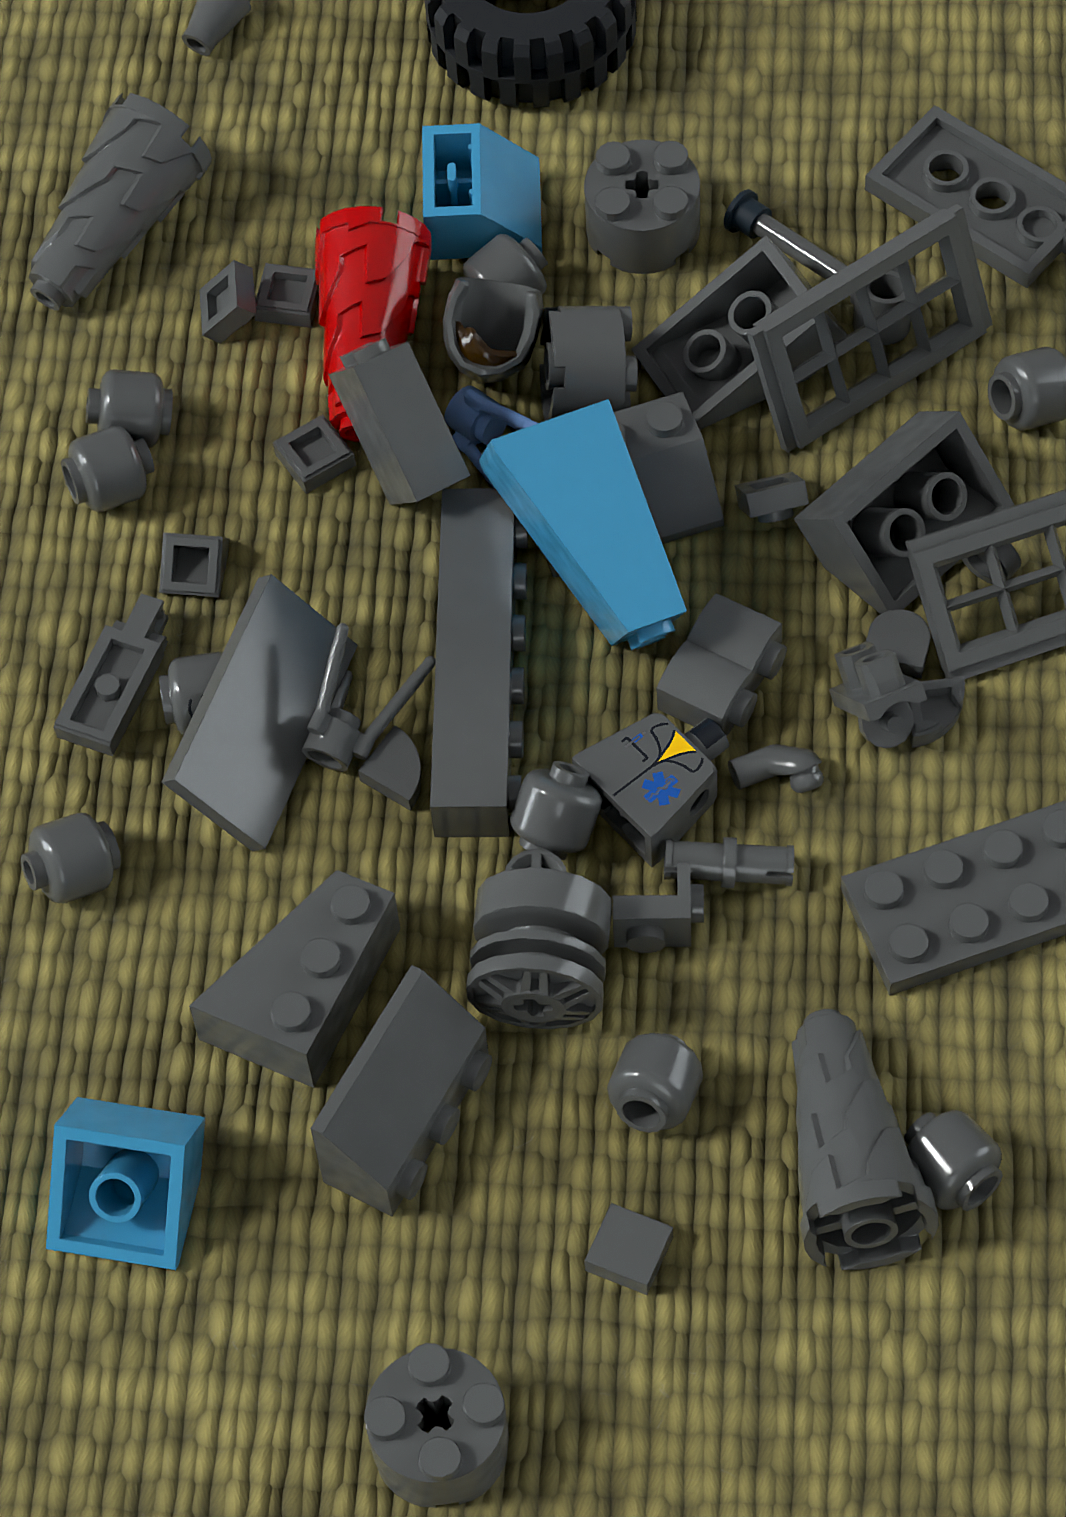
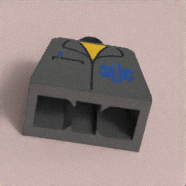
(654, 780)

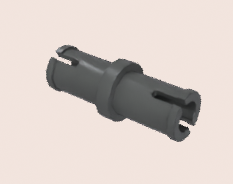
(731, 862)

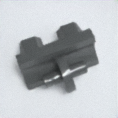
(877, 693)

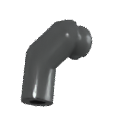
(777, 761)

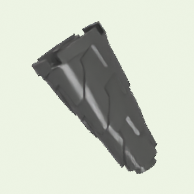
(127, 183)
(853, 1166)

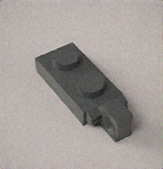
(115, 679)

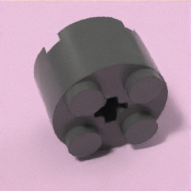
(642, 204)
(586, 358)
(430, 1389)

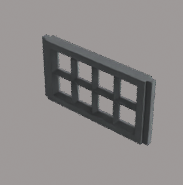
(771, 356)

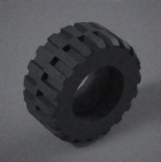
(530, 54)

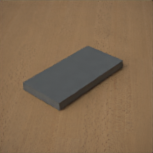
(255, 715)

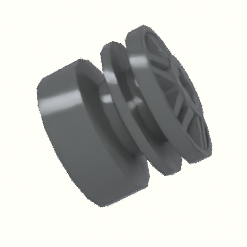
(539, 948)

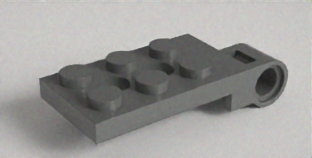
(1012, 239)

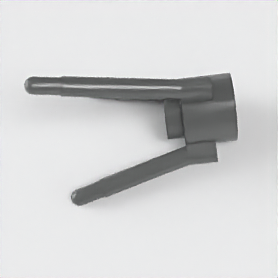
(335, 732)

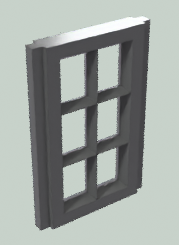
(980, 536)

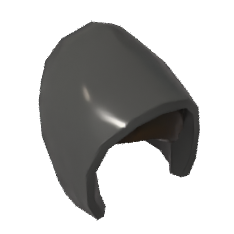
(491, 327)

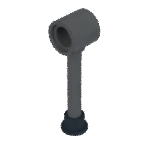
(755, 221)

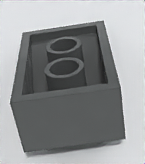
(706, 340)

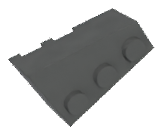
(302, 980)

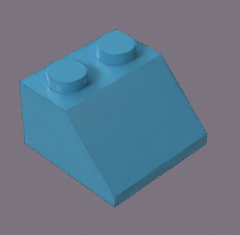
(124, 1182)

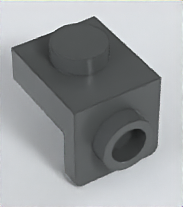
(659, 921)

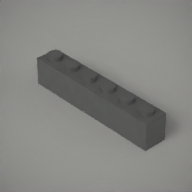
(476, 665)

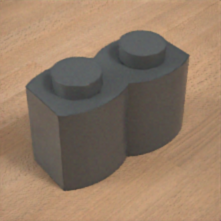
(721, 665)

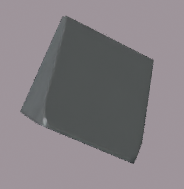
(193, 564)

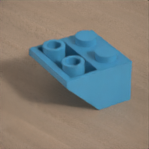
(477, 189)

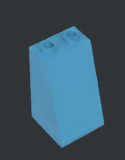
(590, 519)

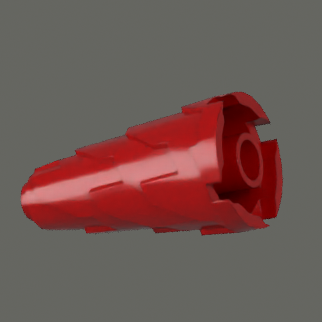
(367, 286)

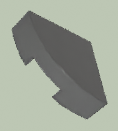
(938, 713)
(394, 769)

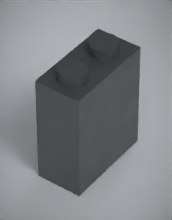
(398, 421)

